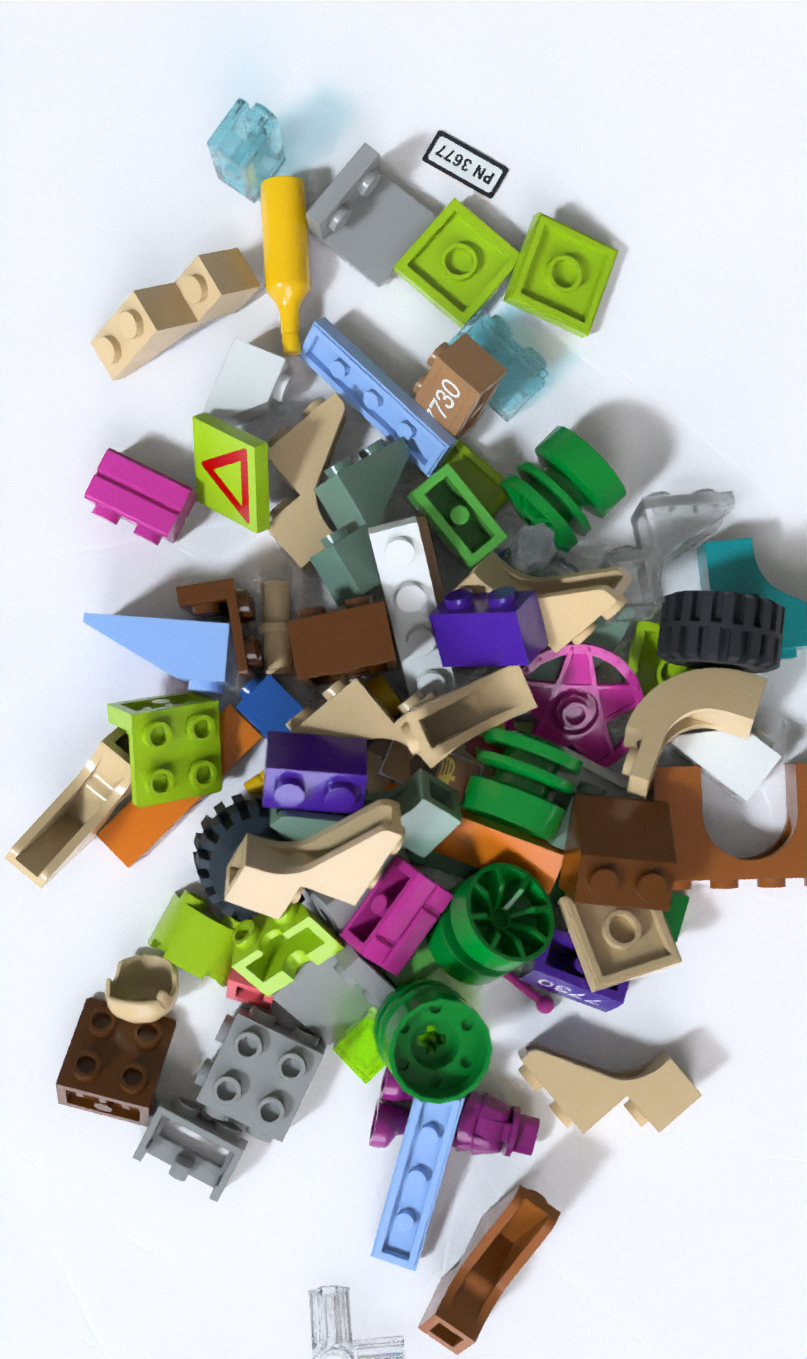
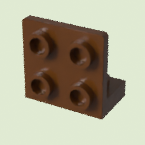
(210, 602)
(114, 1064)

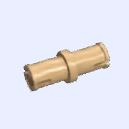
(274, 628)

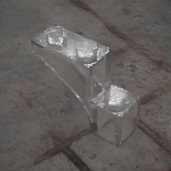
(662, 531)

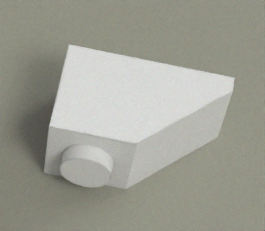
(248, 384)
(729, 760)

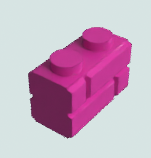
(140, 496)
(396, 915)

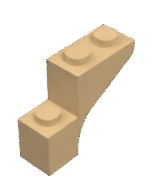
(164, 313)
(301, 460)
(566, 601)
(466, 712)
(357, 713)
(76, 813)
(333, 862)
(588, 1092)

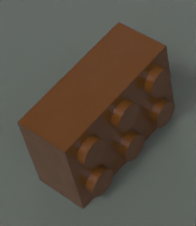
(341, 642)

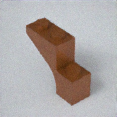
(491, 1261)

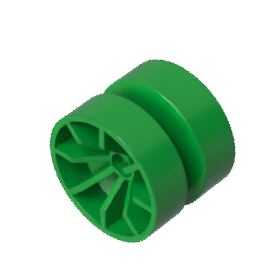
(492, 925)

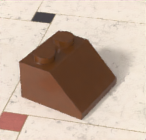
(619, 852)

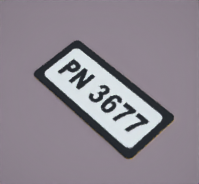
(465, 164)

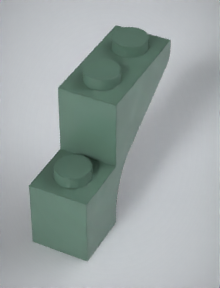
(356, 501)
(427, 810)

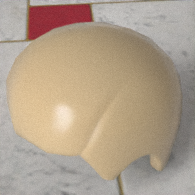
(142, 988)

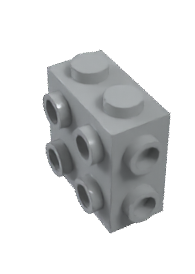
(259, 1072)

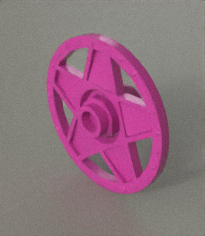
(577, 707)

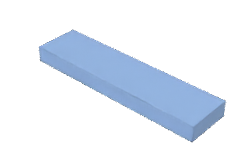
(376, 395)
(416, 1182)

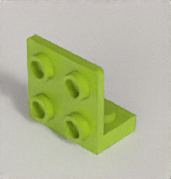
(171, 746)

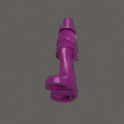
(483, 1125)

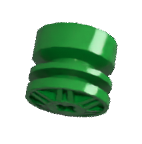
(571, 481)
(521, 783)
(452, 1055)

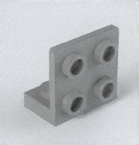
(367, 217)
(334, 992)

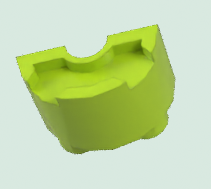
(196, 937)
(274, 949)

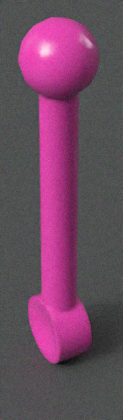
(543, 1003)

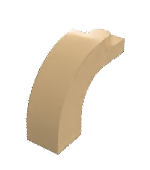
(689, 701)

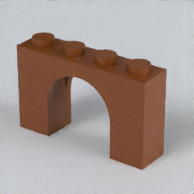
(702, 860)

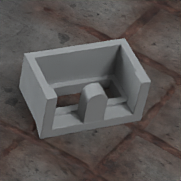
(185, 1160)

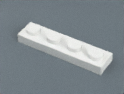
(409, 603)

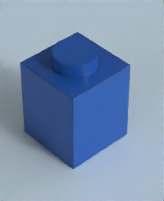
(268, 704)

